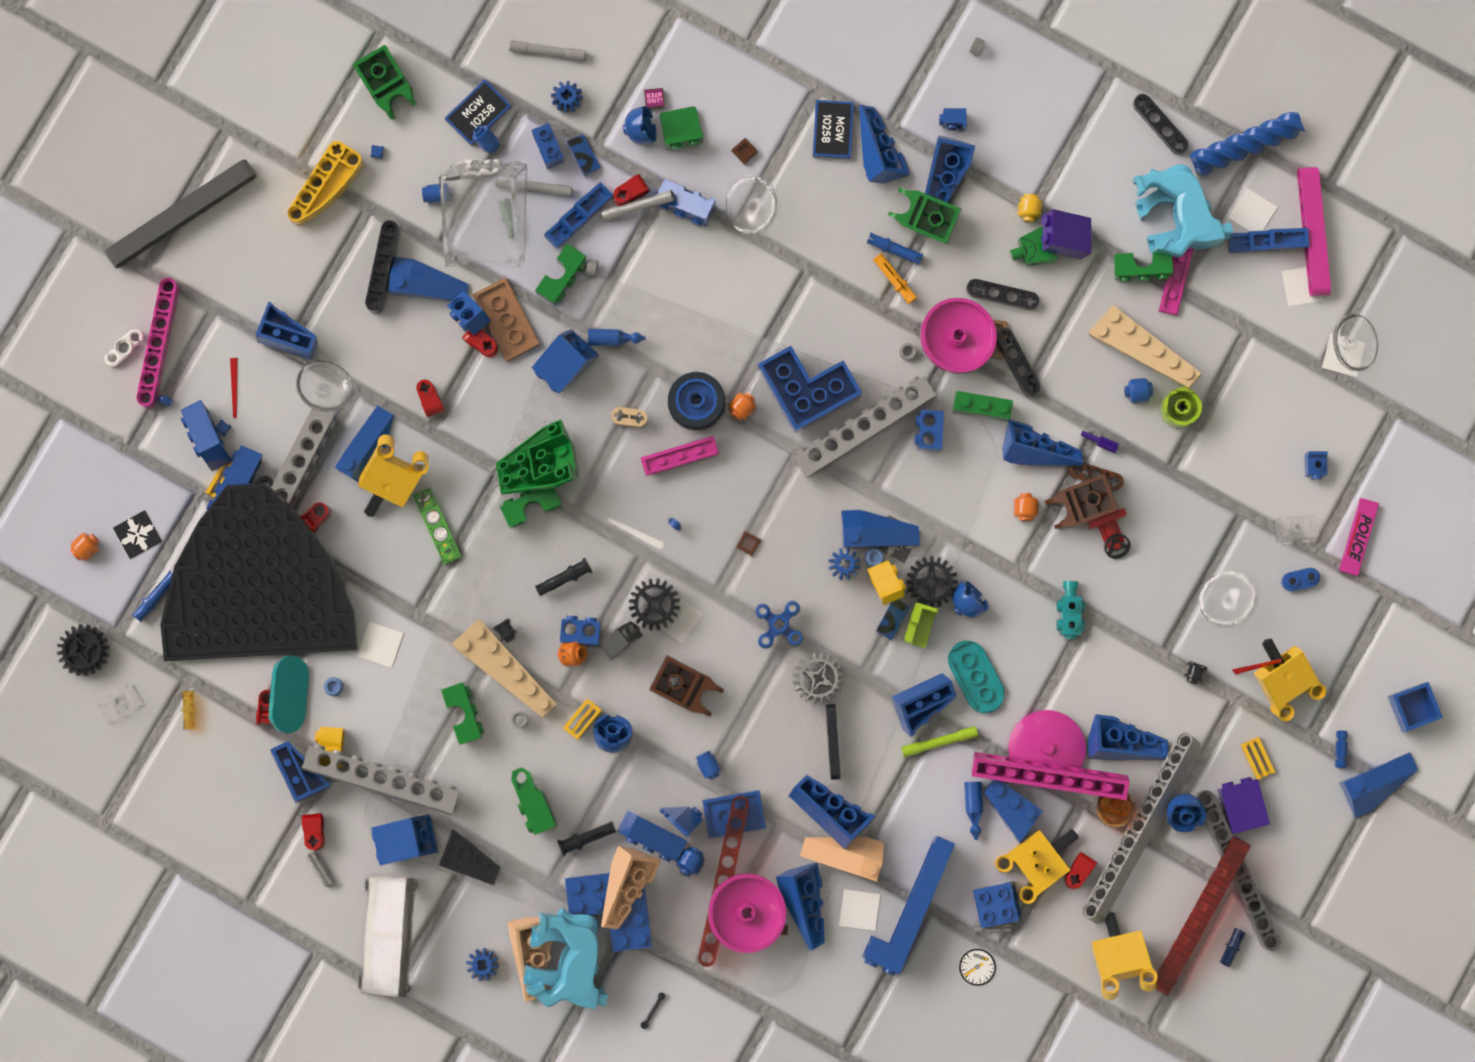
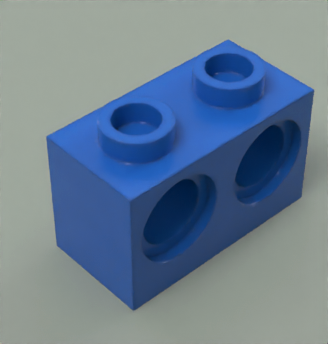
(547, 146)
(468, 312)
(934, 431)
(579, 636)

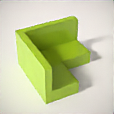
(920, 625)

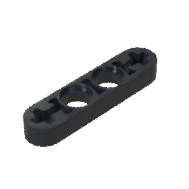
(1163, 122)
(1002, 297)
(1015, 363)
(833, 746)

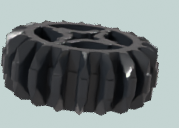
(923, 581)
(642, 592)
(90, 665)

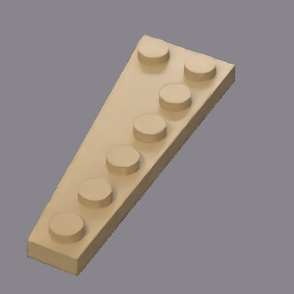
(1131, 339)
(493, 658)

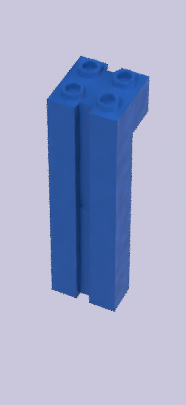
(894, 954)

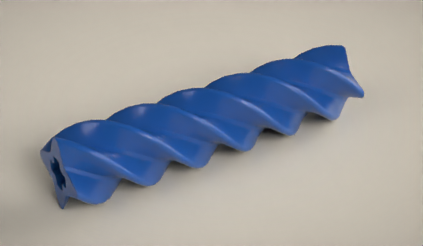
(1251, 140)

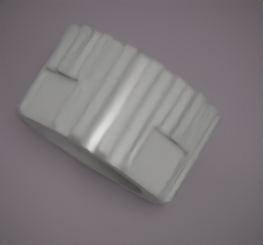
(977, 46)
(592, 267)
(902, 351)
(517, 714)

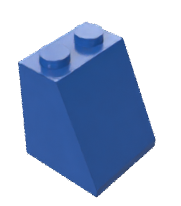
(564, 361)
(404, 839)

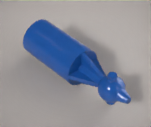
(612, 337)
(974, 805)

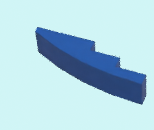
(578, 215)
(1269, 240)

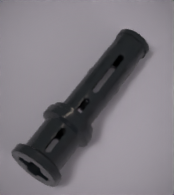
(572, 573)
(577, 841)

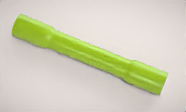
(918, 747)

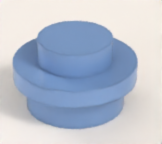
(874, 557)
(333, 686)

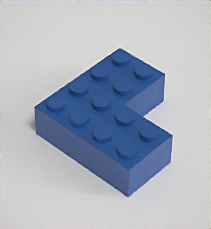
(806, 398)
(587, 897)

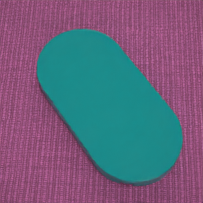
(976, 676)
(288, 694)

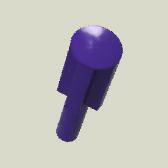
(1102, 442)

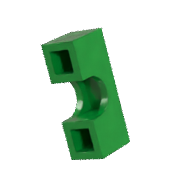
(1126, 268)
(553, 289)
(984, 405)
(515, 509)
(459, 696)

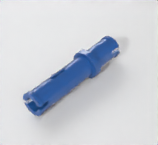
(894, 248)
(153, 598)

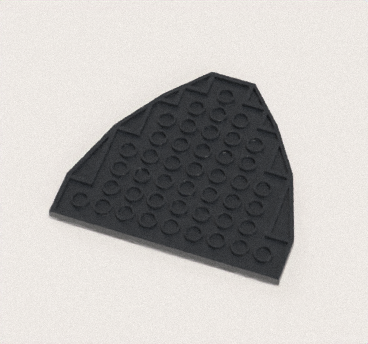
(254, 584)

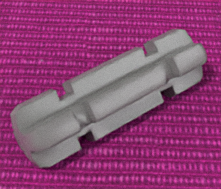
(320, 869)
(1007, 927)

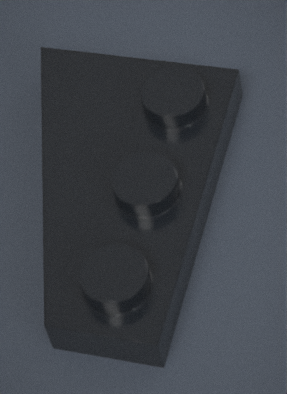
(468, 860)

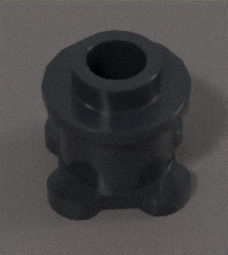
(505, 631)
(1195, 672)

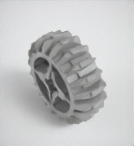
(810, 674)

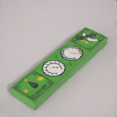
(437, 526)

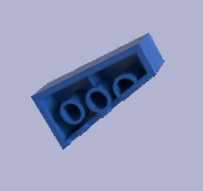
(242, 470)
(830, 811)

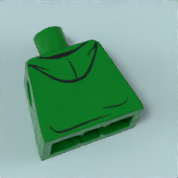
(1031, 250)

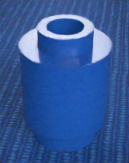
(486, 139)
(431, 194)
(708, 765)

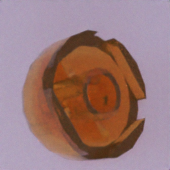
(1115, 811)

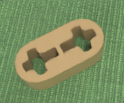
(627, 421)

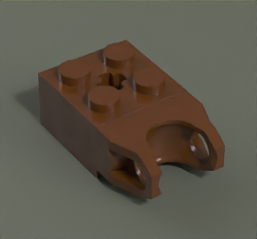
(1078, 502)
(690, 688)

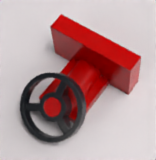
(1111, 532)

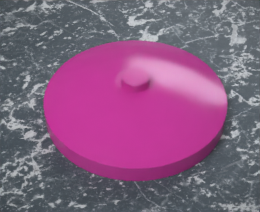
(958, 335)
(1048, 738)
(746, 913)

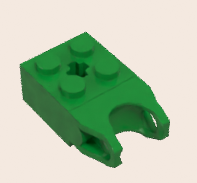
(389, 84)
(920, 215)
(533, 804)

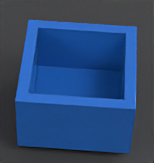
(1415, 707)

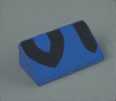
(583, 155)
(892, 619)

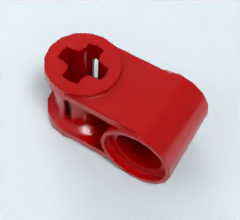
(632, 189)
(479, 342)
(430, 401)
(313, 520)
(263, 709)
(313, 827)
(1082, 868)

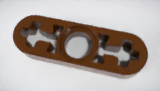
(1080, 477)

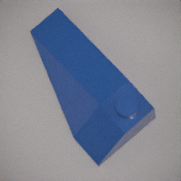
(879, 154)
(419, 280)
(871, 530)

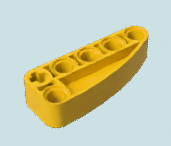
(333, 182)

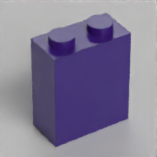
(1066, 234)
(1243, 805)

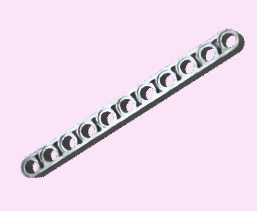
(1141, 837)

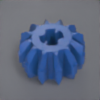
(561, 93)
(847, 558)
(489, 963)

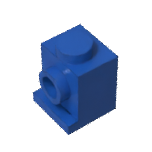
(953, 118)
(1310, 469)

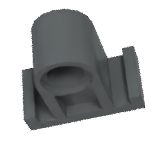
(621, 639)

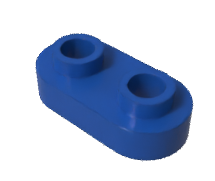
(1301, 579)

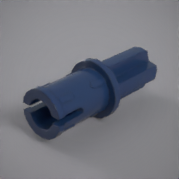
(1232, 947)

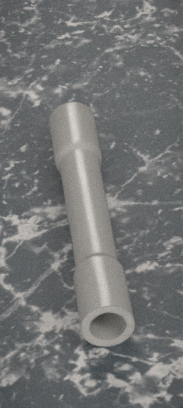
(569, 53)
(555, 189)
(658, 199)

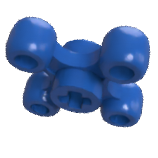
(772, 619)

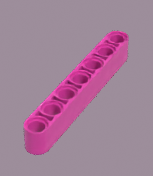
(1313, 219)
(159, 352)

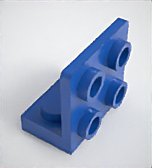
(997, 904)

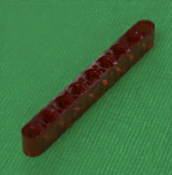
(723, 870)
(1201, 914)

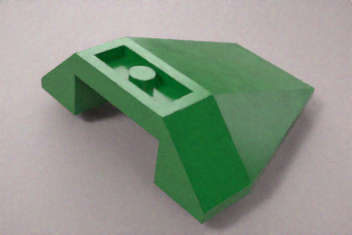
(539, 462)

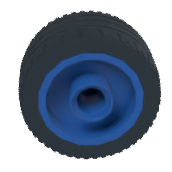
(696, 386)

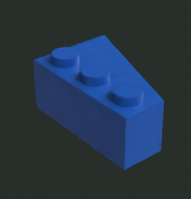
(204, 435)
(922, 702)
(299, 782)
(1012, 808)

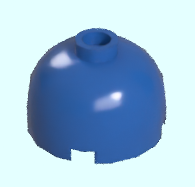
(639, 126)
(968, 600)
(612, 733)
(1185, 813)

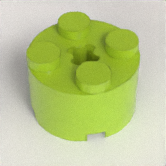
(1189, 401)

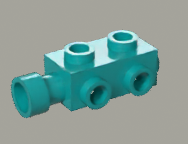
(1067, 614)

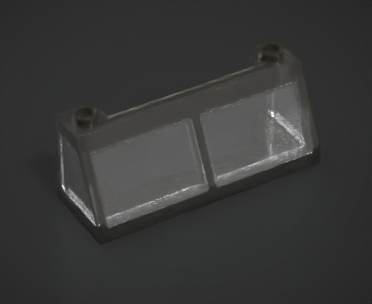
(388, 936)

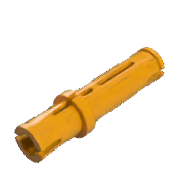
(892, 275)

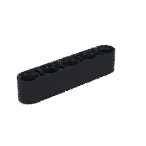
(382, 276)

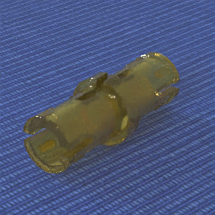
(188, 710)

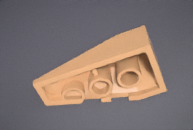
(860, 858)
(627, 878)
(538, 957)

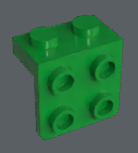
(681, 128)

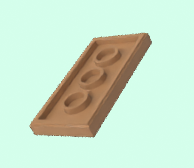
(507, 319)

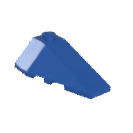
(948, 167)
(364, 443)
(1030, 448)
(1119, 741)
(1375, 785)
(683, 818)
(802, 897)

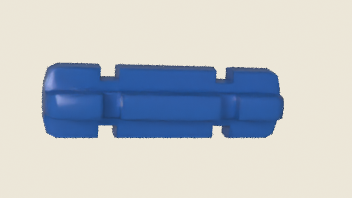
(1341, 749)

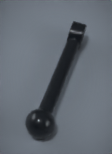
(644, 1024)

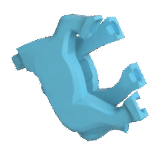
(1190, 211)
(576, 965)

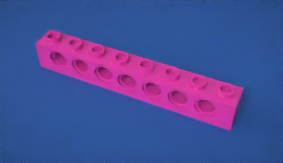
(1050, 775)

